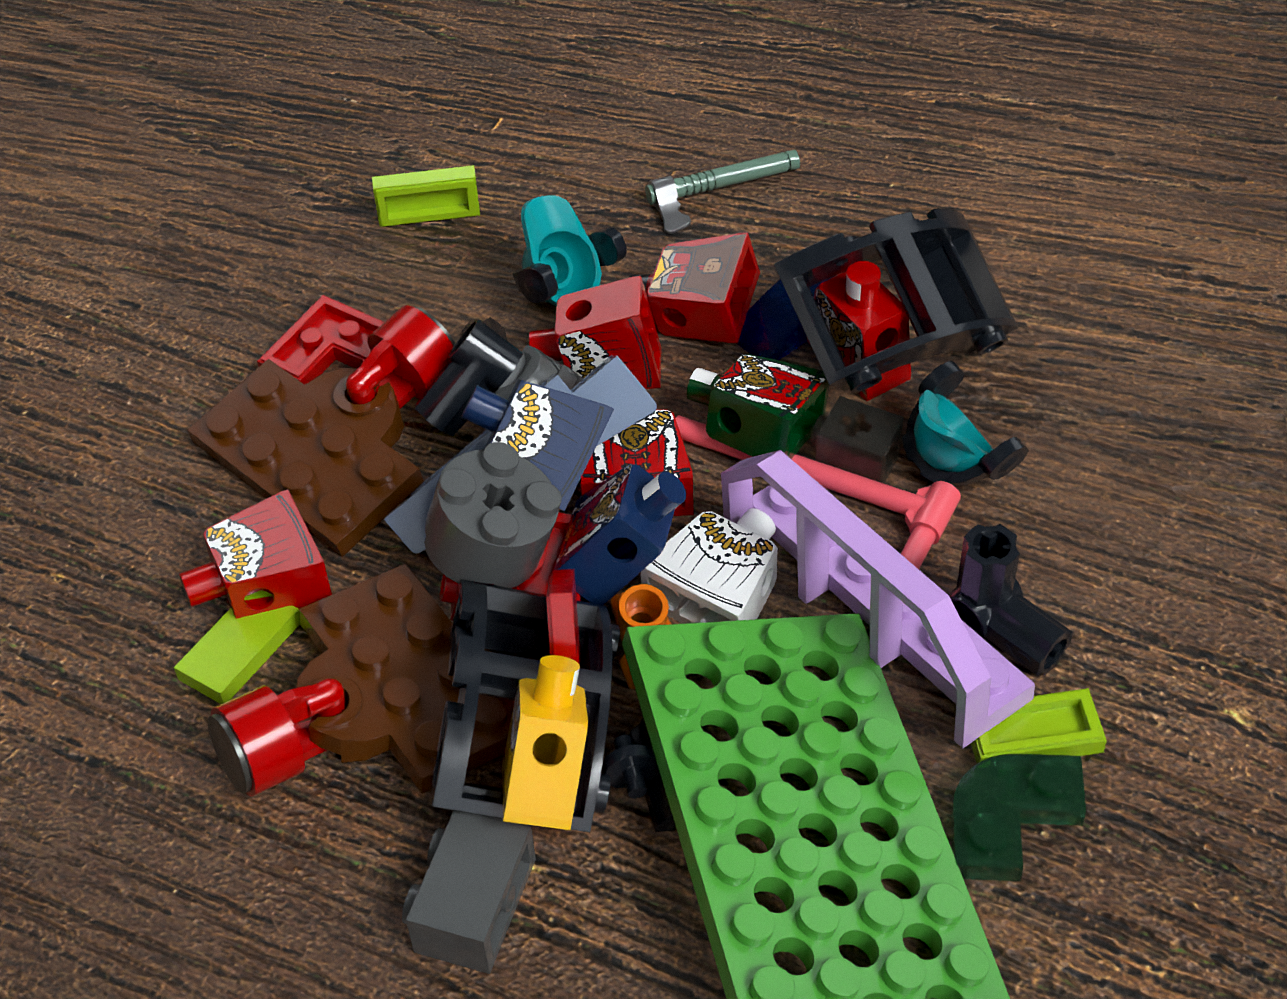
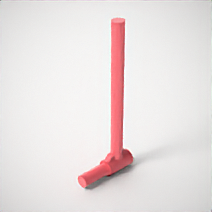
(924, 512)

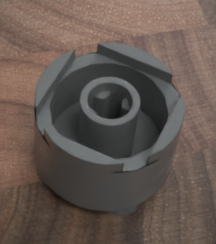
(490, 517)

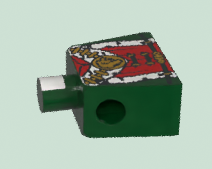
(761, 404)

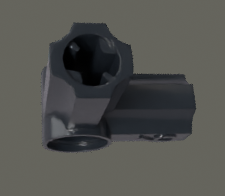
(478, 358)
(994, 603)

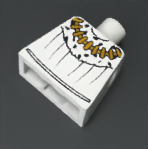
(717, 568)

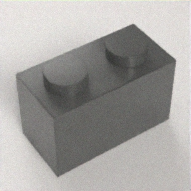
(469, 889)

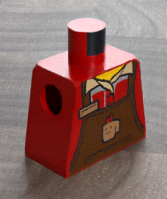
(703, 287)

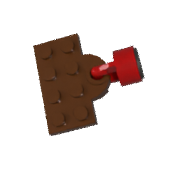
(333, 434)
(366, 693)

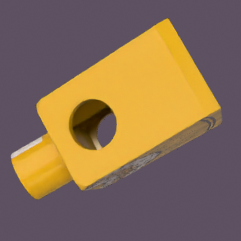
(545, 746)

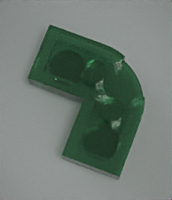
(1002, 795)

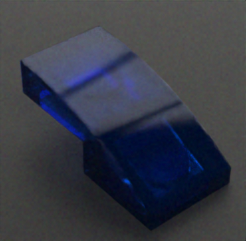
(773, 325)

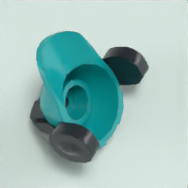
(559, 252)
(947, 442)

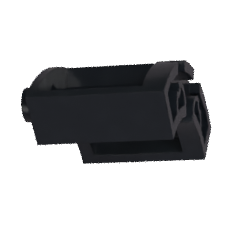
(936, 277)
(518, 624)

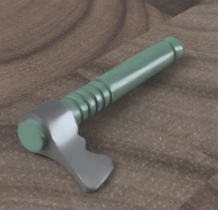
(665, 191)

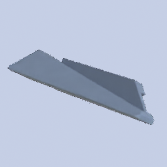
(607, 384)

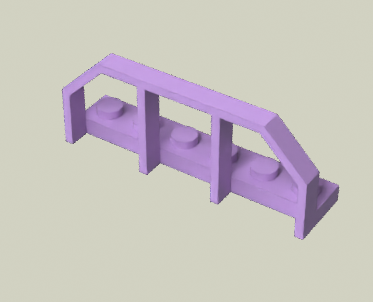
(892, 596)

